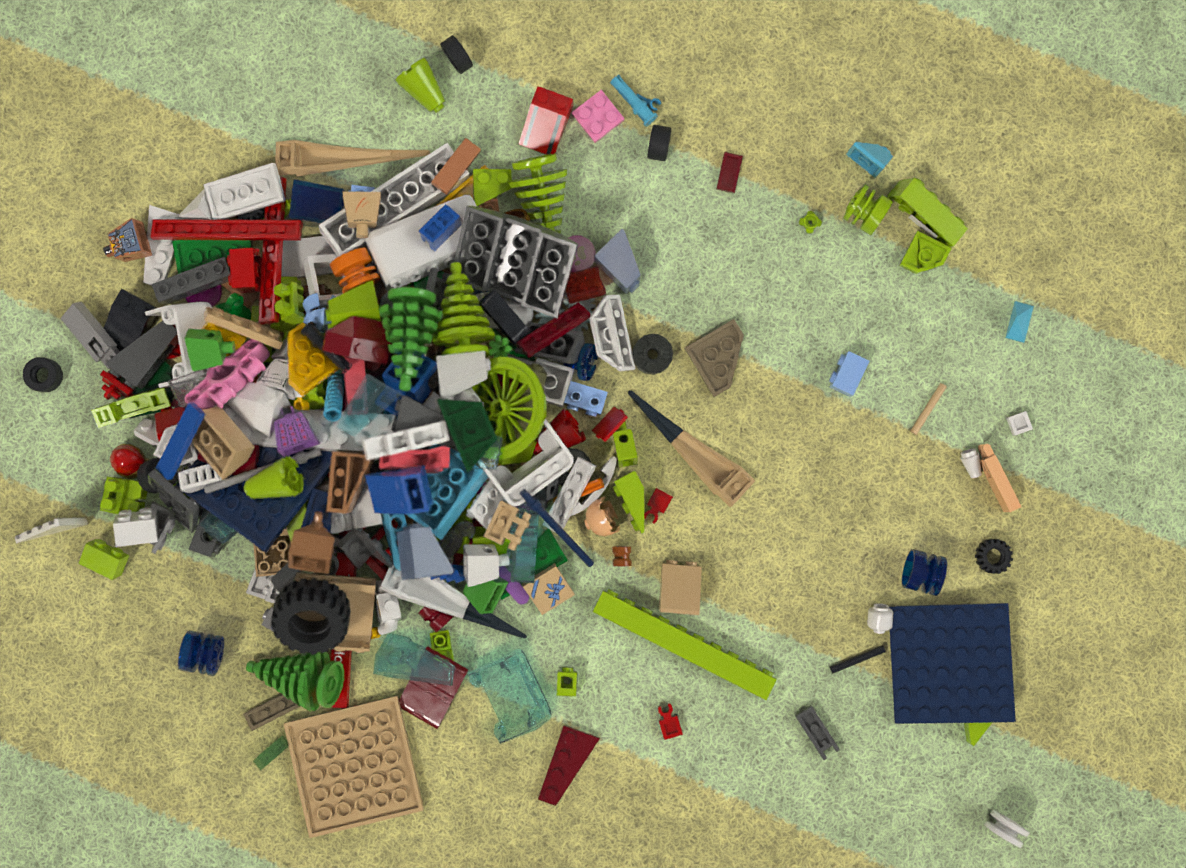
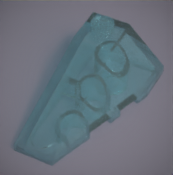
(406, 660)

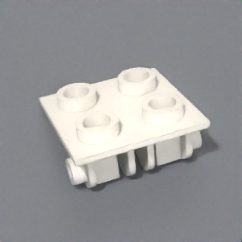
(485, 504)

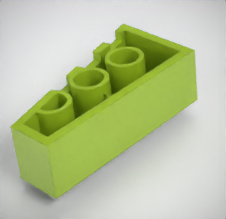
(925, 207)

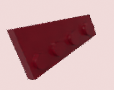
(569, 756)

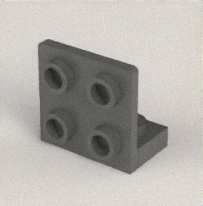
(359, 548)

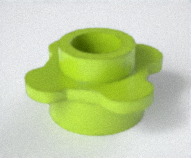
(810, 217)

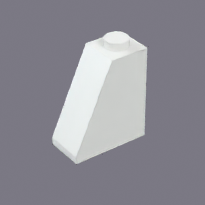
(461, 372)

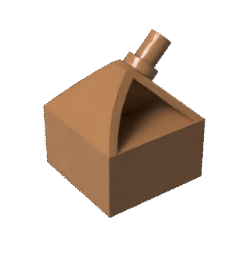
(312, 547)

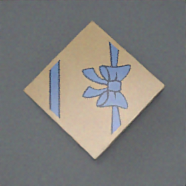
(548, 589)

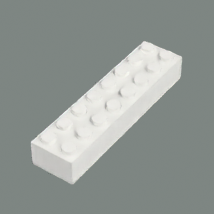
(400, 198)

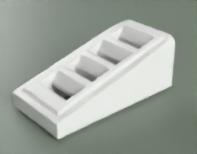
(188, 478)

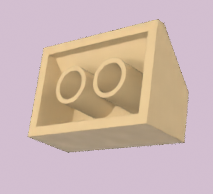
(222, 442)

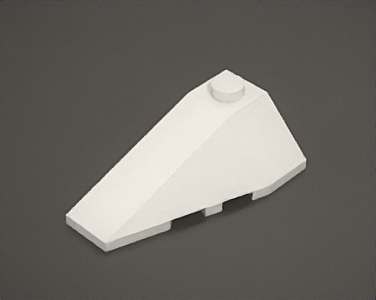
(259, 406)

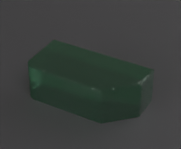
(271, 753)

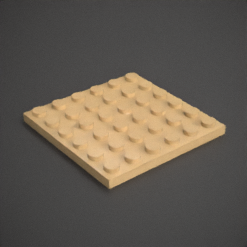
(353, 766)

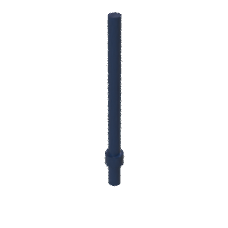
(535, 505)

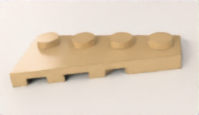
(243, 326)

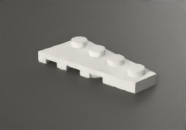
(162, 251)

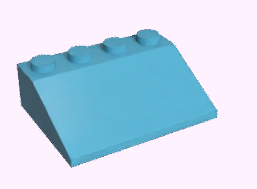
(450, 494)

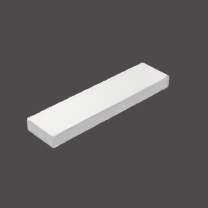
(571, 492)

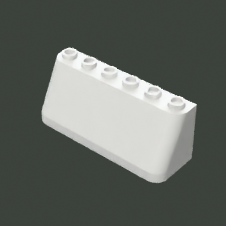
(403, 255)

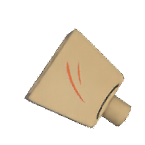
(362, 211)

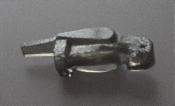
(454, 538)

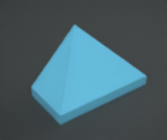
(1019, 321)

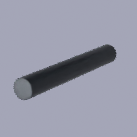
(857, 659)

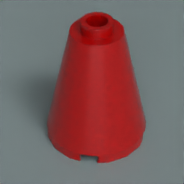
(567, 430)

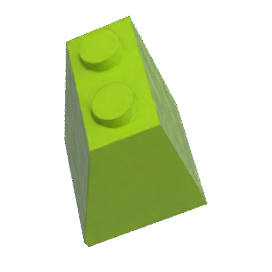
(355, 302)

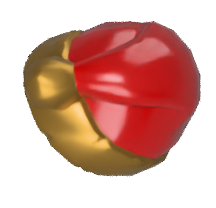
(127, 460)

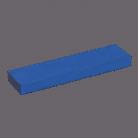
(180, 441)

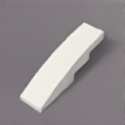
(405, 440)

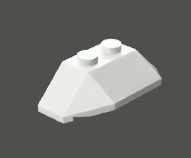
(611, 334)

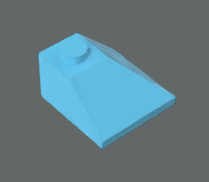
(870, 157)

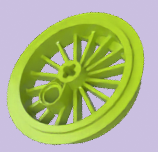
(508, 400)

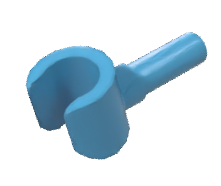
(649, 102)

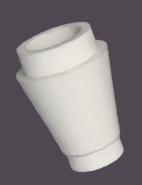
(971, 461)

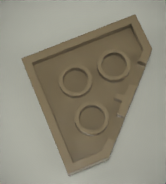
(717, 356)

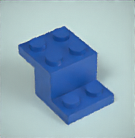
(419, 385)

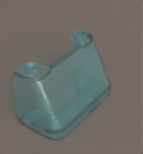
(513, 694)

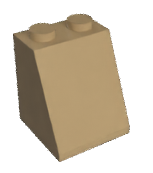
(680, 588)

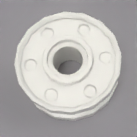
(1006, 828)

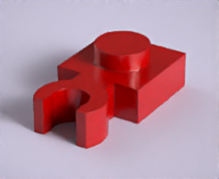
(658, 502)
(670, 724)

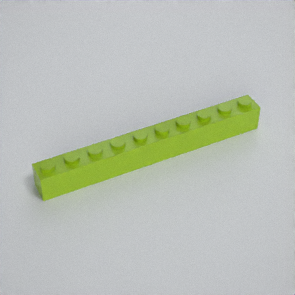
(684, 644)

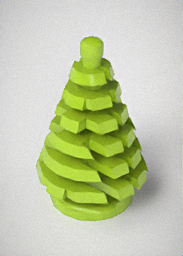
(541, 189)
(462, 320)

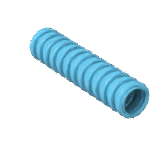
(334, 396)

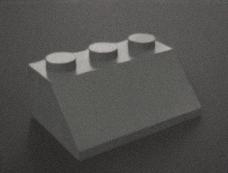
(564, 349)

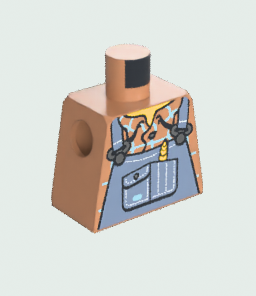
(128, 242)

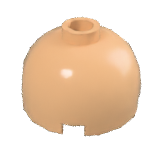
(601, 518)

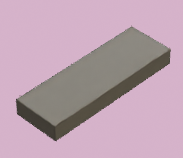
(269, 711)

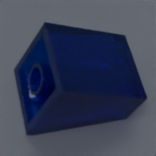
(314, 202)

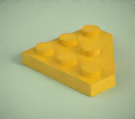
(306, 364)

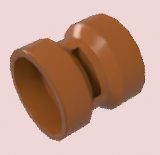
(622, 551)

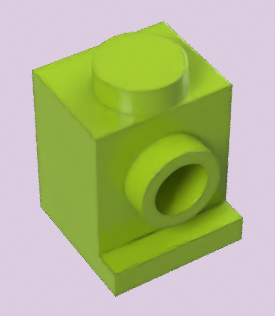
(566, 689)

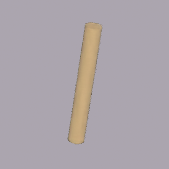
(928, 408)

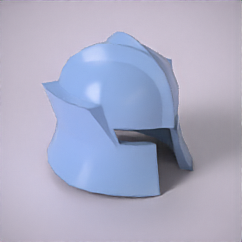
(317, 315)

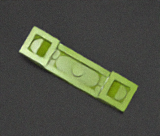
(131, 406)

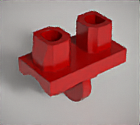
(115, 386)

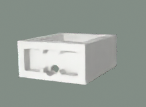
(312, 263)

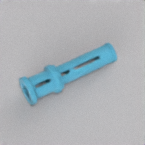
(639, 106)

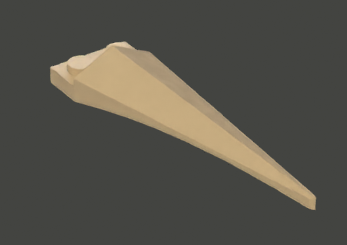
(312, 158)

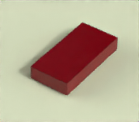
(729, 172)

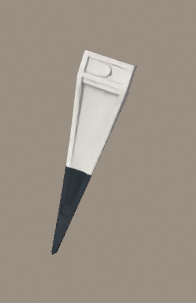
(443, 598)

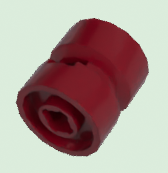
(436, 618)

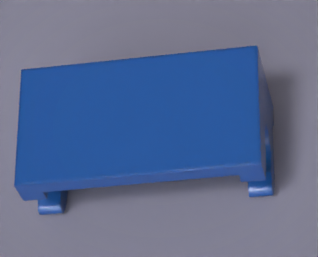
(440, 227)

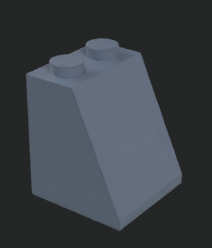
(619, 263)
(421, 554)

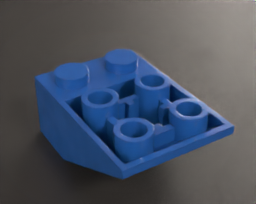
(400, 491)

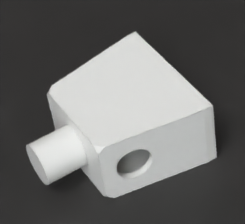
(482, 563)

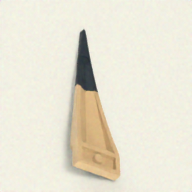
(716, 471)

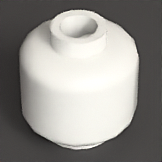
(880, 618)

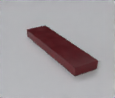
(553, 330)

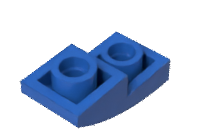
(458, 575)

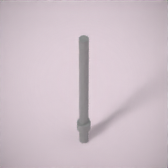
(300, 457)

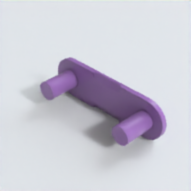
(515, 589)

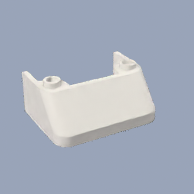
(185, 317)
(537, 472)

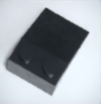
(128, 319)

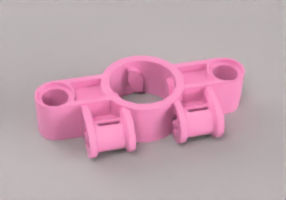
(240, 367)

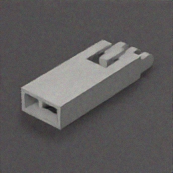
(85, 328)

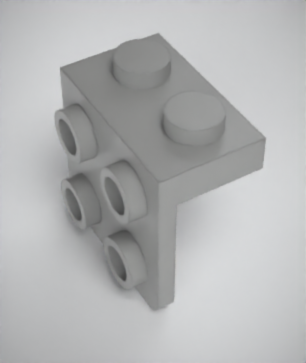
(166, 524)

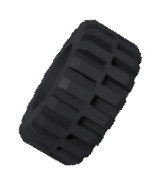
(310, 635)

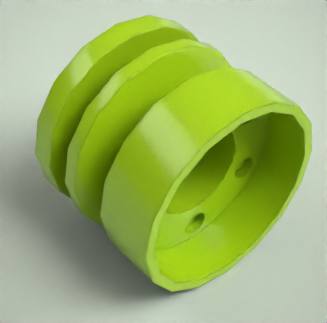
(867, 209)

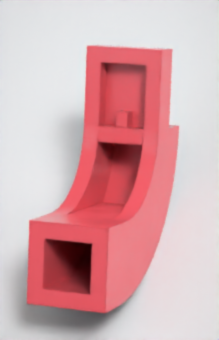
(433, 459)

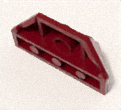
(359, 339)

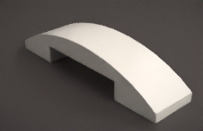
(607, 469)

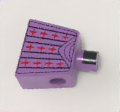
(293, 432)

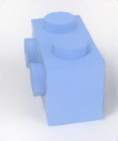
(848, 373)
(585, 398)

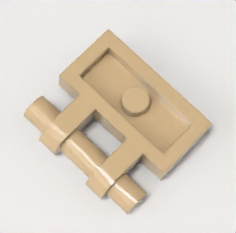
(502, 522)

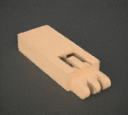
(998, 479)

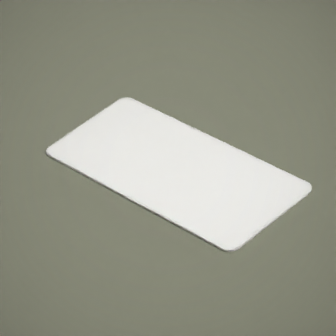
(916, 221)

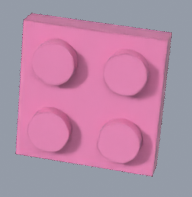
(598, 116)

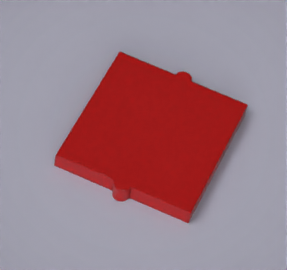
(609, 424)

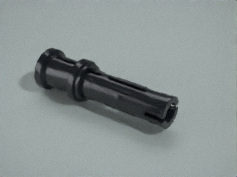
(317, 339)

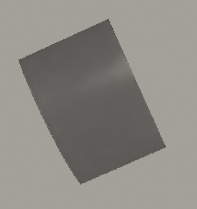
(515, 259)

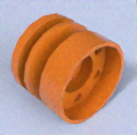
(354, 268)

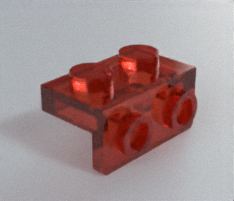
(584, 285)

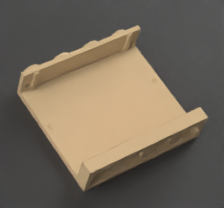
(361, 598)

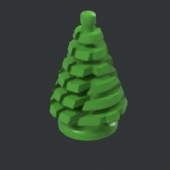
(409, 329)
(302, 678)

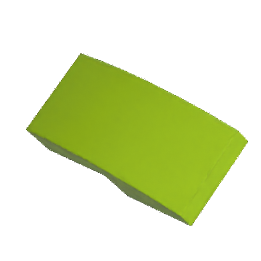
(442, 643)

